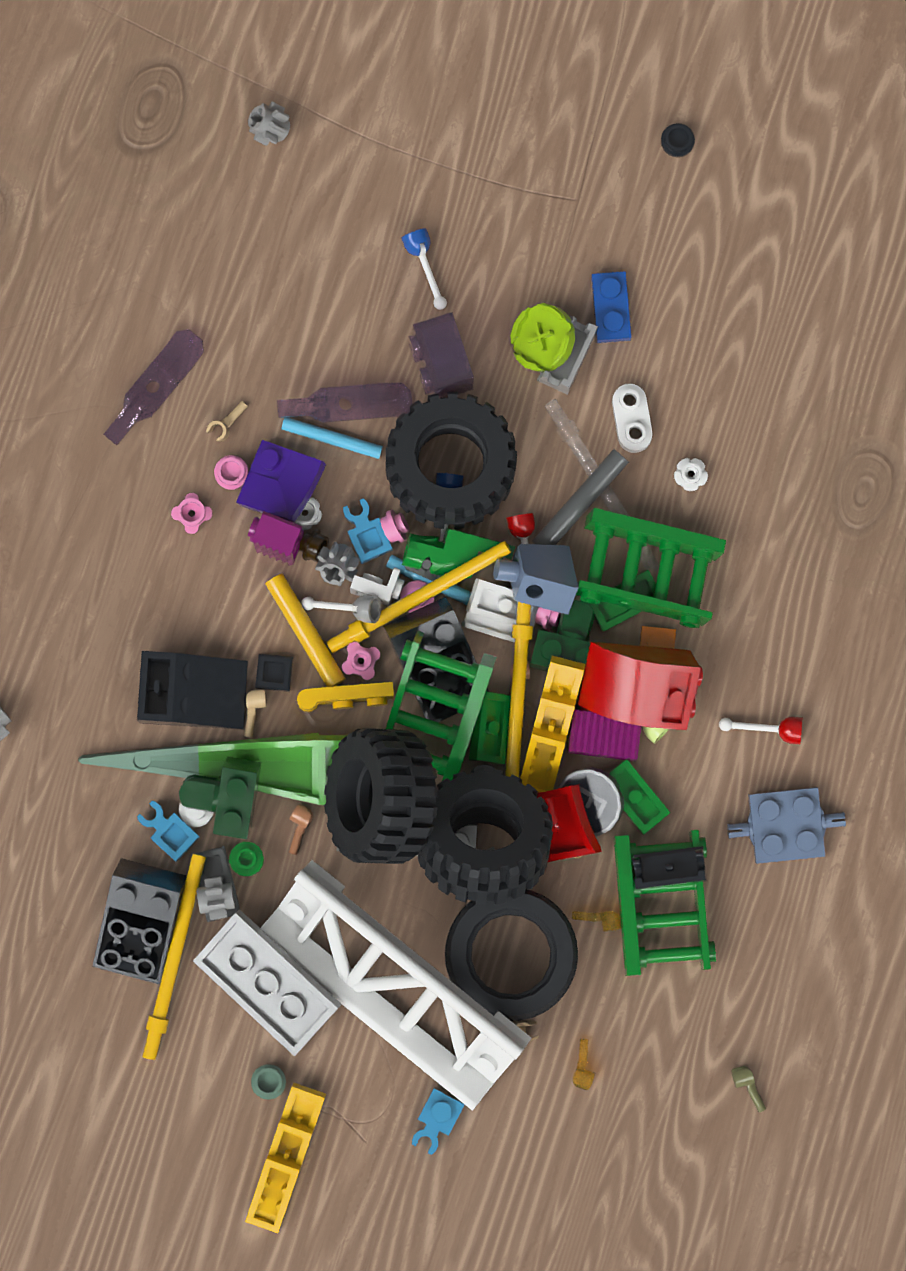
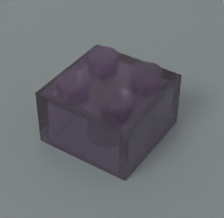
(441, 355)

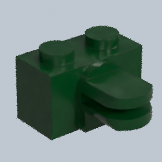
(570, 638)
(229, 796)

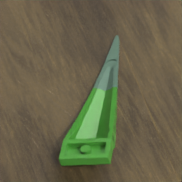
(289, 764)

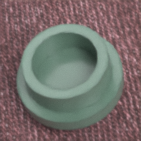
(268, 1081)

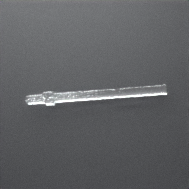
(569, 432)

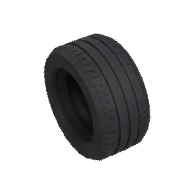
(562, 955)

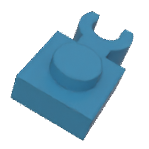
(368, 535)
(172, 834)
(439, 1115)

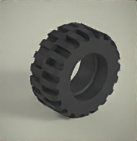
(457, 417)
(381, 796)
(487, 873)

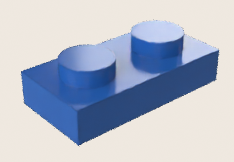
(611, 307)

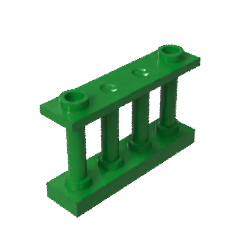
(670, 543)
(466, 704)
(634, 922)

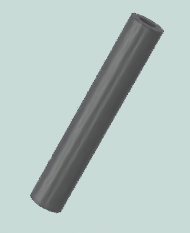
(582, 499)

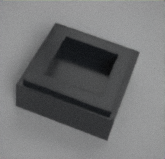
(274, 672)

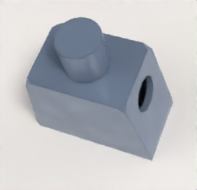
(540, 576)

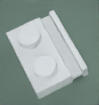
(493, 610)

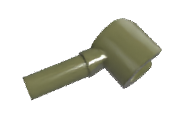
(742, 1077)

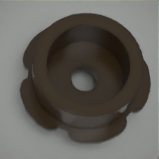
(312, 544)

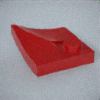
(571, 827)

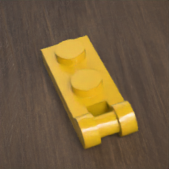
(343, 696)

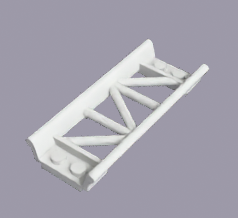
(467, 1074)

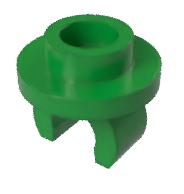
(246, 859)

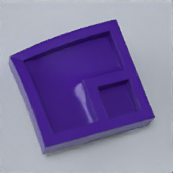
(280, 481)

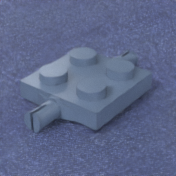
(786, 825)

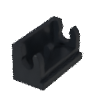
(669, 868)

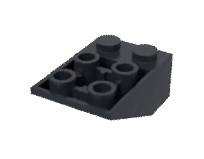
(442, 636)
(192, 690)
(139, 920)

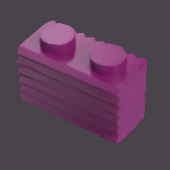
(276, 537)
(603, 736)

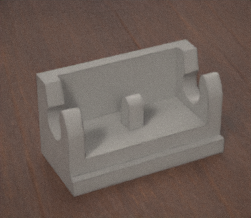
(565, 375)

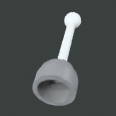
(365, 608)

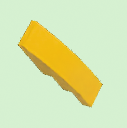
(552, 723)
(285, 1157)

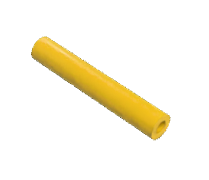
(305, 631)

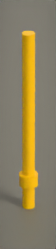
(360, 631)
(522, 632)
(158, 1023)

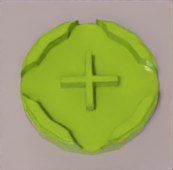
(542, 337)

